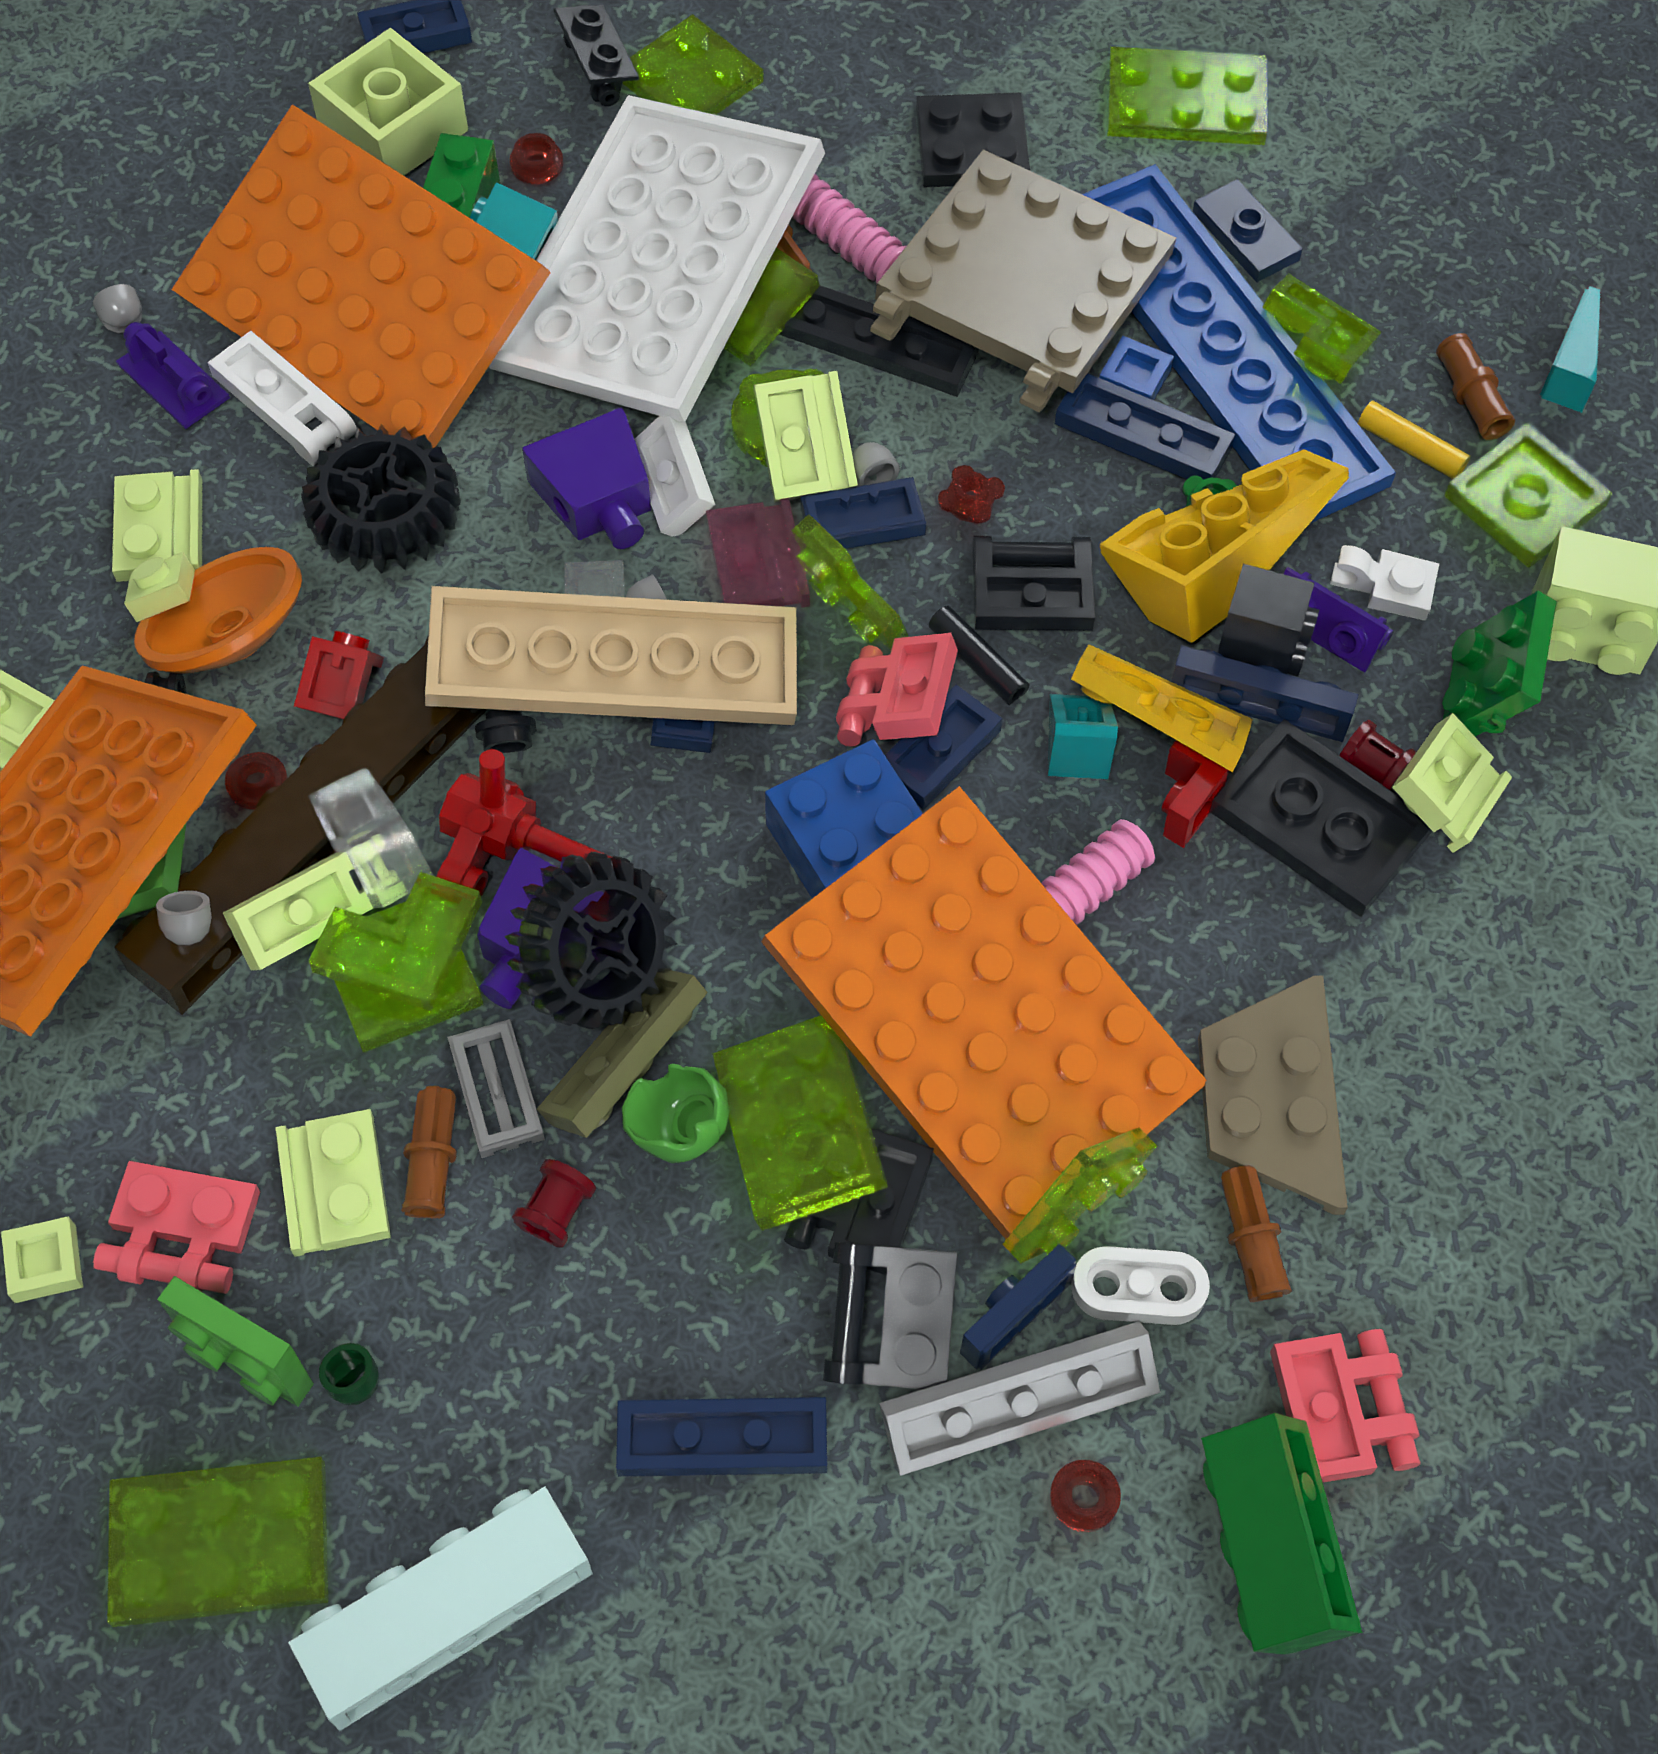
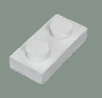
(674, 475)

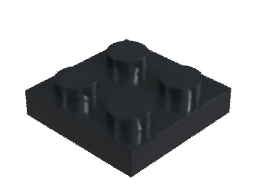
(961, 126)

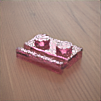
(757, 555)

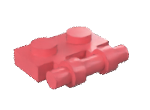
(911, 694)
(182, 1209)
(1320, 1389)

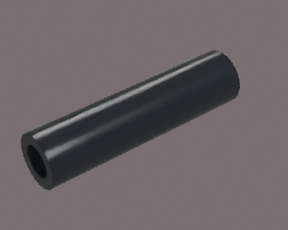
(980, 655)

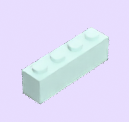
(439, 1607)

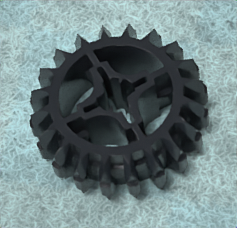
(391, 512)
(558, 948)

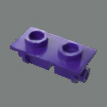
(169, 375)
(1345, 627)

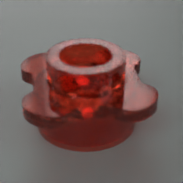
(970, 507)

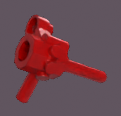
(495, 819)

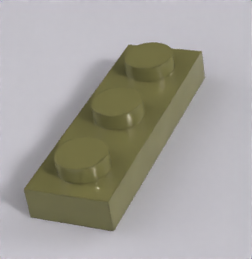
(621, 1056)

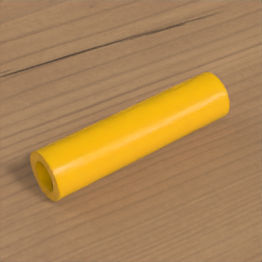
(1413, 440)

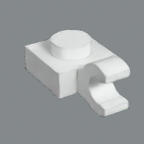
(1395, 581)

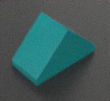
(1080, 737)

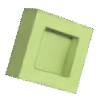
(159, 586)
(41, 1259)

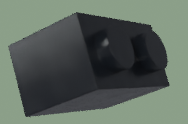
(1269, 620)

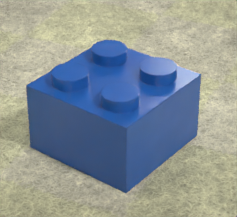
(838, 814)

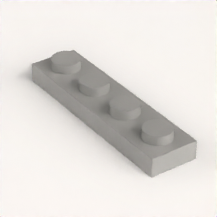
(1020, 1398)

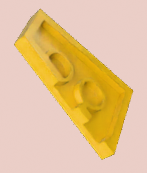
(1174, 710)

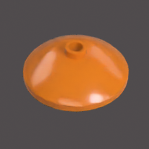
(229, 615)

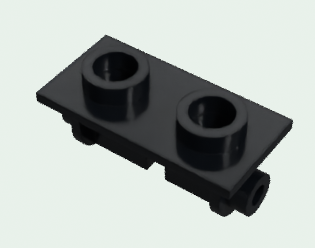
(598, 50)

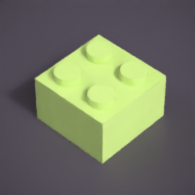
(390, 101)
(1603, 600)

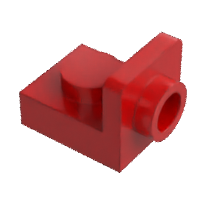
(336, 674)
(1192, 794)

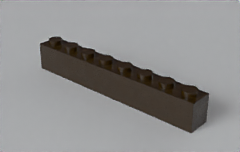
(386, 735)

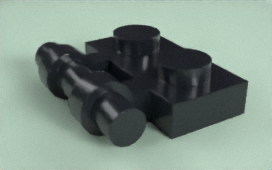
(879, 1216)

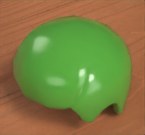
(676, 1114)

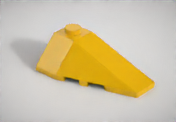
(1190, 560)

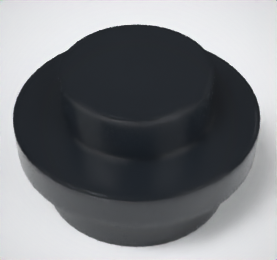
(506, 731)

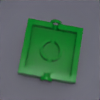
(1501, 665)

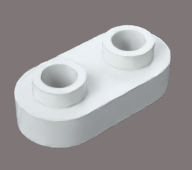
(1138, 1282)

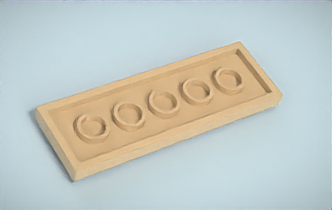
(611, 656)

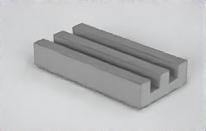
(509, 1136)

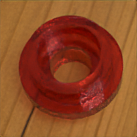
(529, 150)
(248, 794)
(1098, 1478)

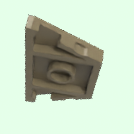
(1275, 1094)

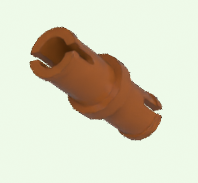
(1475, 386)

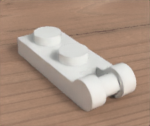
(281, 396)

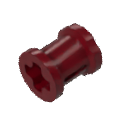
(1376, 755)
(554, 1202)

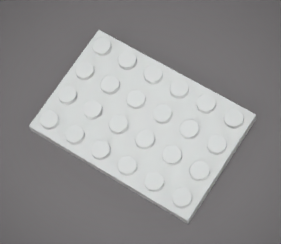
(659, 255)

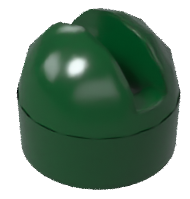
(343, 1367)

